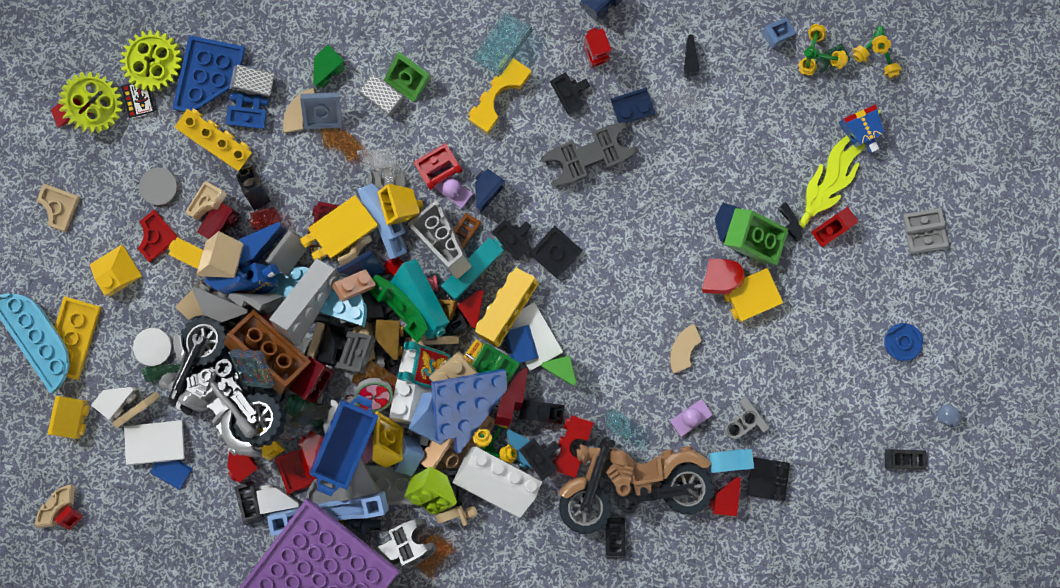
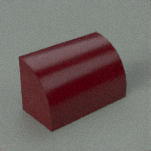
(312, 381)

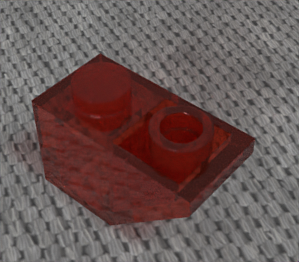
(264, 218)

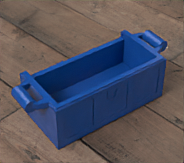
(343, 444)

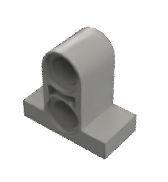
(739, 420)

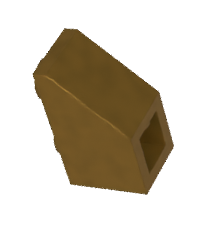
(388, 336)

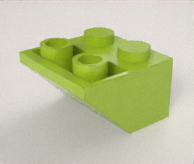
(431, 491)

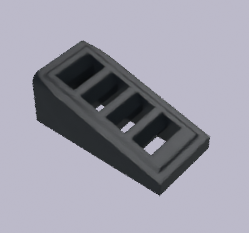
(691, 64)
(458, 328)
(892, 459)
(244, 513)
(618, 555)

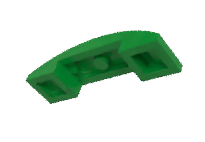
(402, 305)

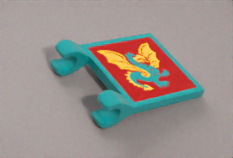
(425, 363)

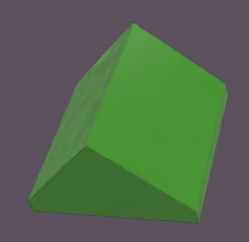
(407, 77)
(561, 368)

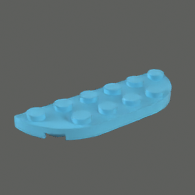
(351, 310)
(36, 338)

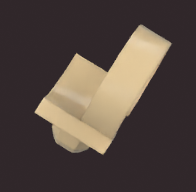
(470, 512)

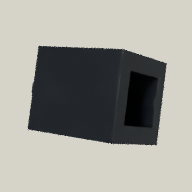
(253, 188)
(332, 344)
(541, 411)

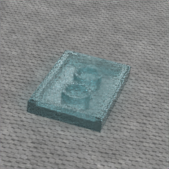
(502, 44)

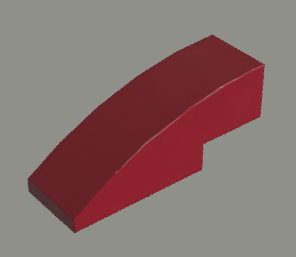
(511, 399)

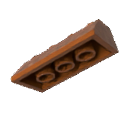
(282, 357)

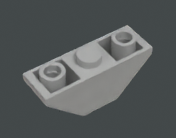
(216, 303)

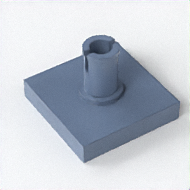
(321, 110)

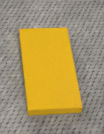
(76, 327)

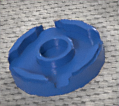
(903, 342)

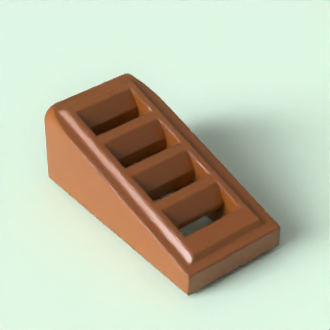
(476, 223)

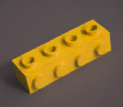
(213, 140)
(506, 307)

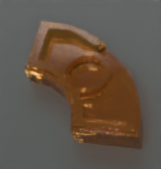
(341, 141)

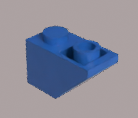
(229, 285)

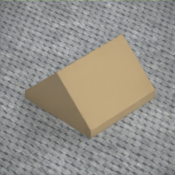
(220, 256)

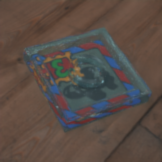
(251, 368)

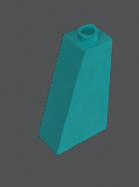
(480, 262)
(414, 284)

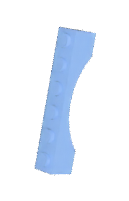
(355, 508)

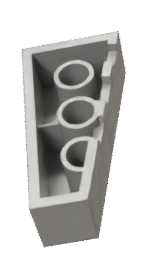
(438, 235)
(304, 302)
(361, 483)

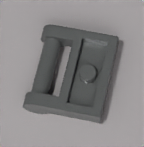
(356, 353)

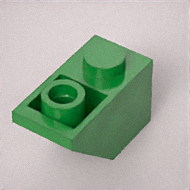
(326, 65)

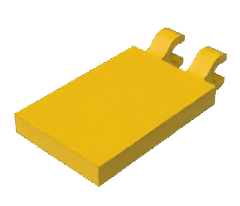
(339, 229)

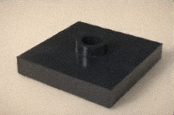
(555, 252)

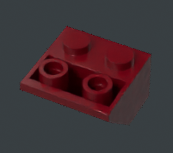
(219, 220)

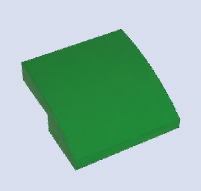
(492, 359)

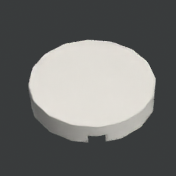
(152, 347)

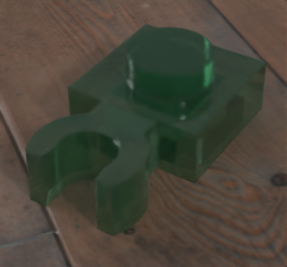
(826, 62)

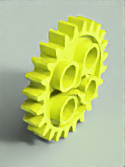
(134, 58)
(77, 90)

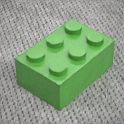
(756, 236)

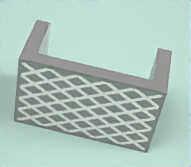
(251, 81)
(381, 94)

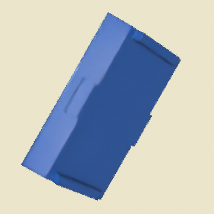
(521, 344)
(171, 472)

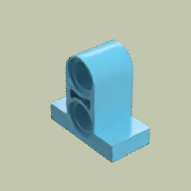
(731, 460)

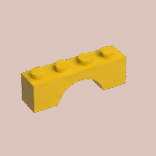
(484, 115)

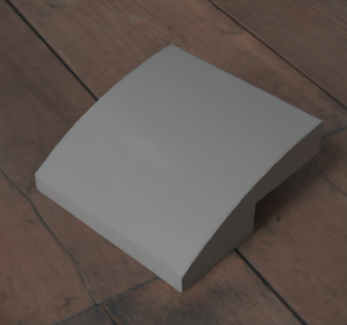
(925, 231)

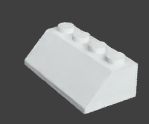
(406, 393)
(497, 481)

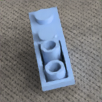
(390, 233)

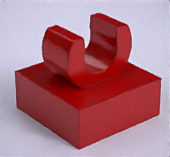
(393, 265)
(68, 517)

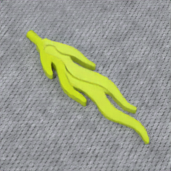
(835, 179)

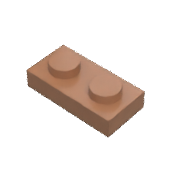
(353, 285)

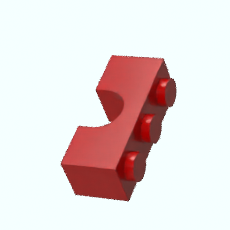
(596, 47)
(575, 429)

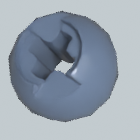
(949, 415)

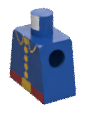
(863, 128)
(262, 276)

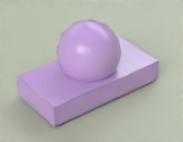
(454, 191)
(691, 417)

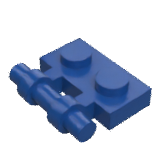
(247, 117)

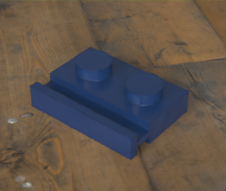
(632, 106)

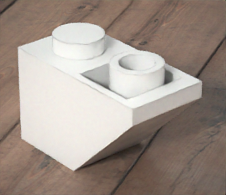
(111, 401)

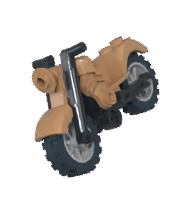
(633, 482)

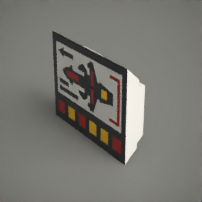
(137, 101)

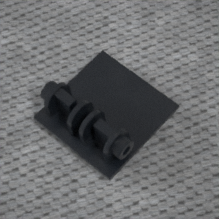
(768, 479)

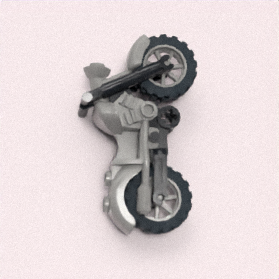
(220, 391)

